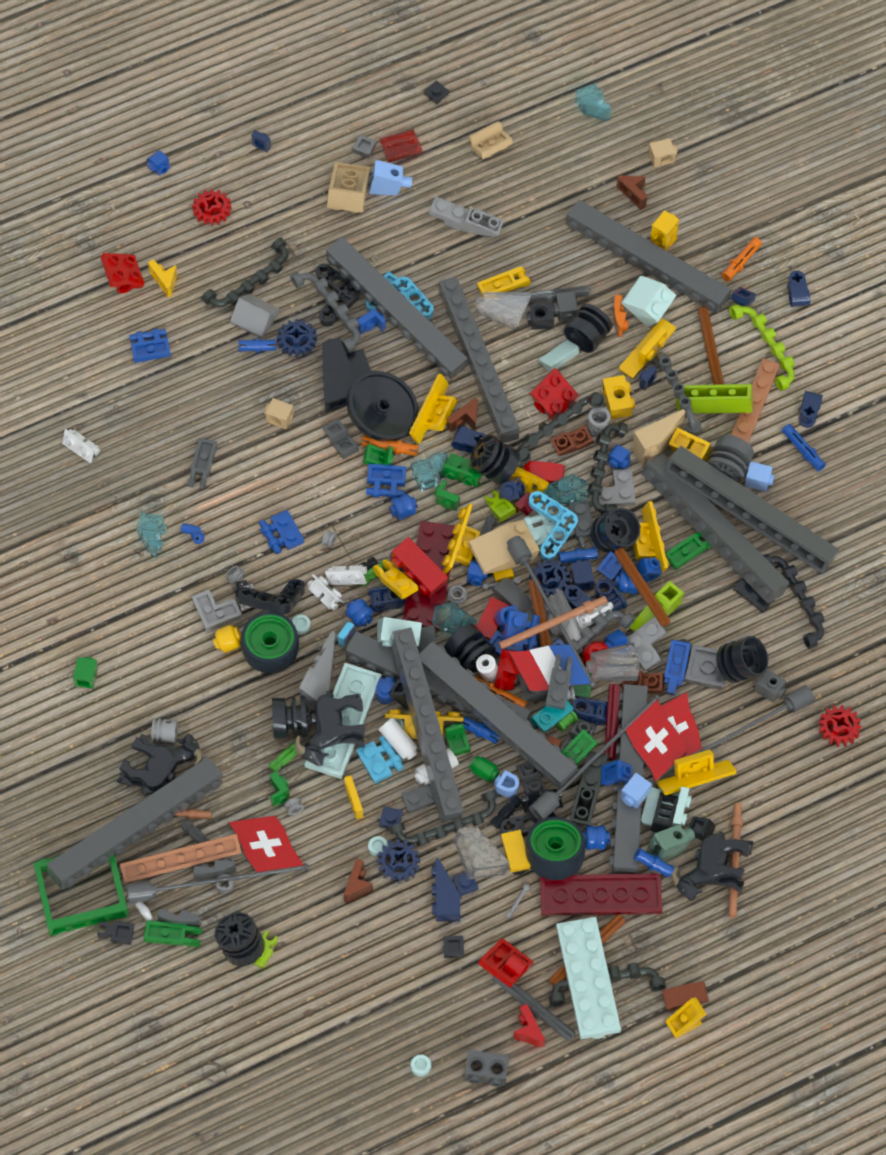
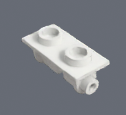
(75, 442)
(341, 576)
(331, 596)
(587, 619)

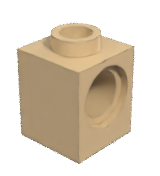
(662, 152)
(279, 413)

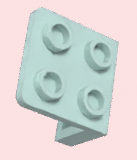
(651, 803)

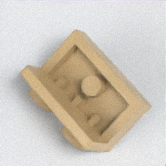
(490, 140)

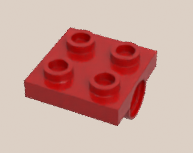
(122, 271)
(553, 394)
(506, 962)

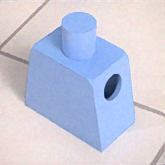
(388, 179)

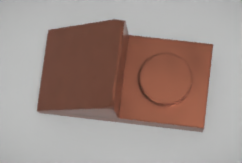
(632, 188)
(466, 414)
(356, 886)

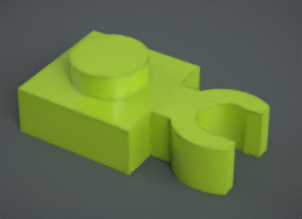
(500, 508)
(268, 952)

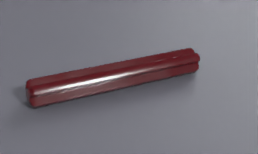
(612, 719)

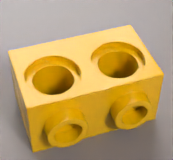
(665, 230)
(692, 443)

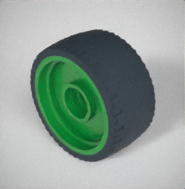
(265, 629)
(555, 848)

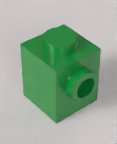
(85, 672)

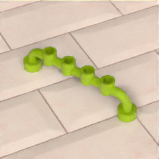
(768, 335)

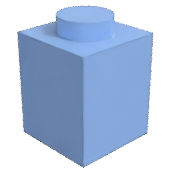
(759, 476)
(635, 791)

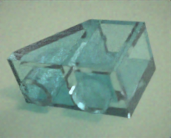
(592, 102)
(429, 471)
(567, 490)
(150, 532)
(451, 617)

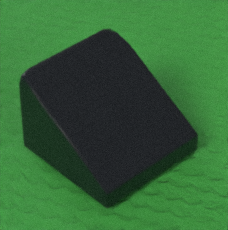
(702, 827)

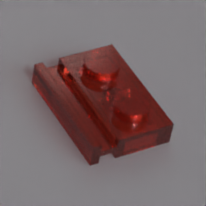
(401, 145)

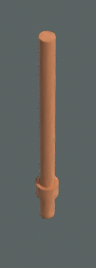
(587, 607)
(736, 824)

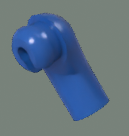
(195, 532)

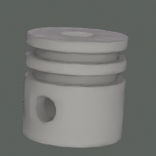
(598, 420)
(164, 730)

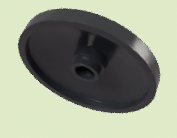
(382, 406)

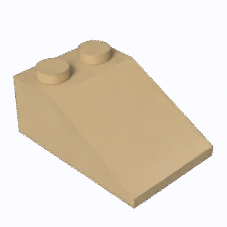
(348, 187)
(655, 438)
(492, 550)

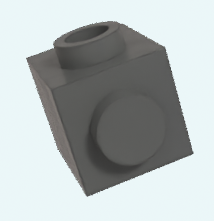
(565, 306)
(770, 686)

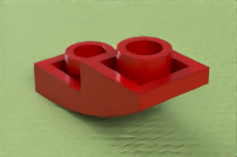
(546, 470)
(487, 622)

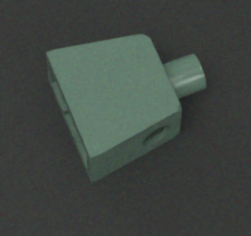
(670, 842)

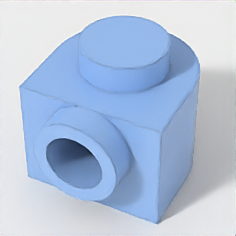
(507, 784)

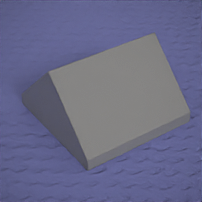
(254, 315)

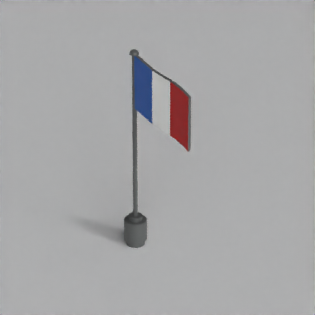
(537, 664)

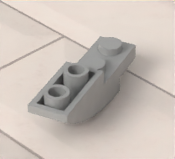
(466, 220)

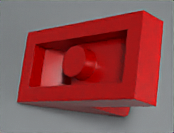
(506, 672)
(531, 1032)

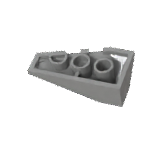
(319, 677)

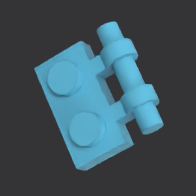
(374, 761)

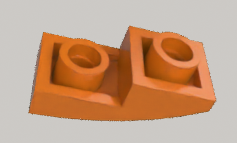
(619, 316)

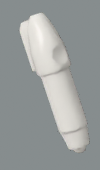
(144, 910)

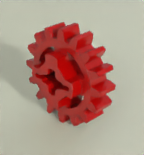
(211, 206)
(837, 717)

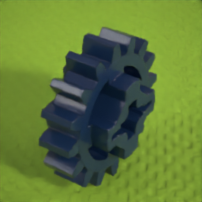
(296, 338)
(546, 572)
(403, 867)

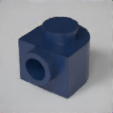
(512, 489)

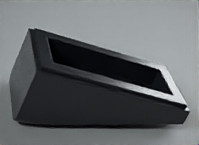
(658, 823)

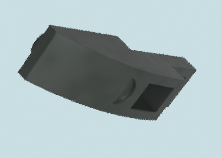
(588, 791)

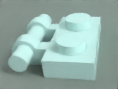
(541, 533)

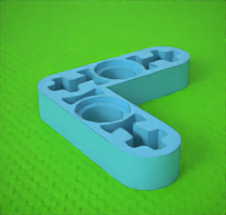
(407, 292)
(559, 519)

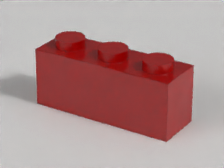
(418, 567)

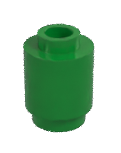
(484, 769)

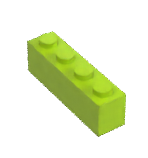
(719, 398)

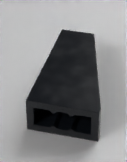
(336, 374)

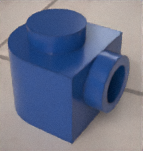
(158, 162)
(619, 458)
(649, 569)
(475, 574)
(500, 616)
(615, 639)
(383, 690)

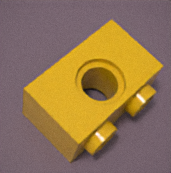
(616, 406)

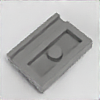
(560, 606)

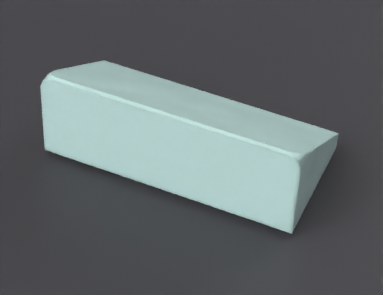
(559, 355)

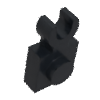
(120, 932)

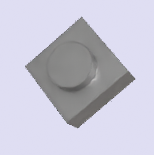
(364, 146)

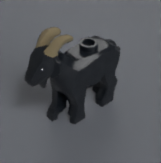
(330, 728)
(161, 764)
(713, 867)

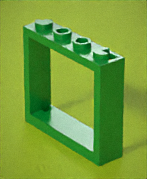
(82, 919)

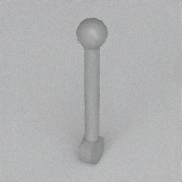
(517, 580)
(526, 887)

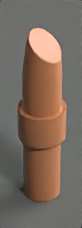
(194, 814)

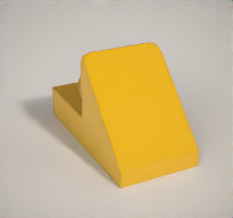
(165, 279)
(686, 1018)

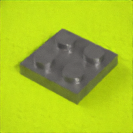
(703, 668)

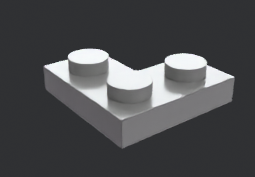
(623, 491)
(212, 614)
(644, 640)

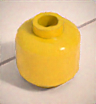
(227, 638)

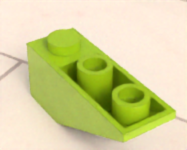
(669, 598)

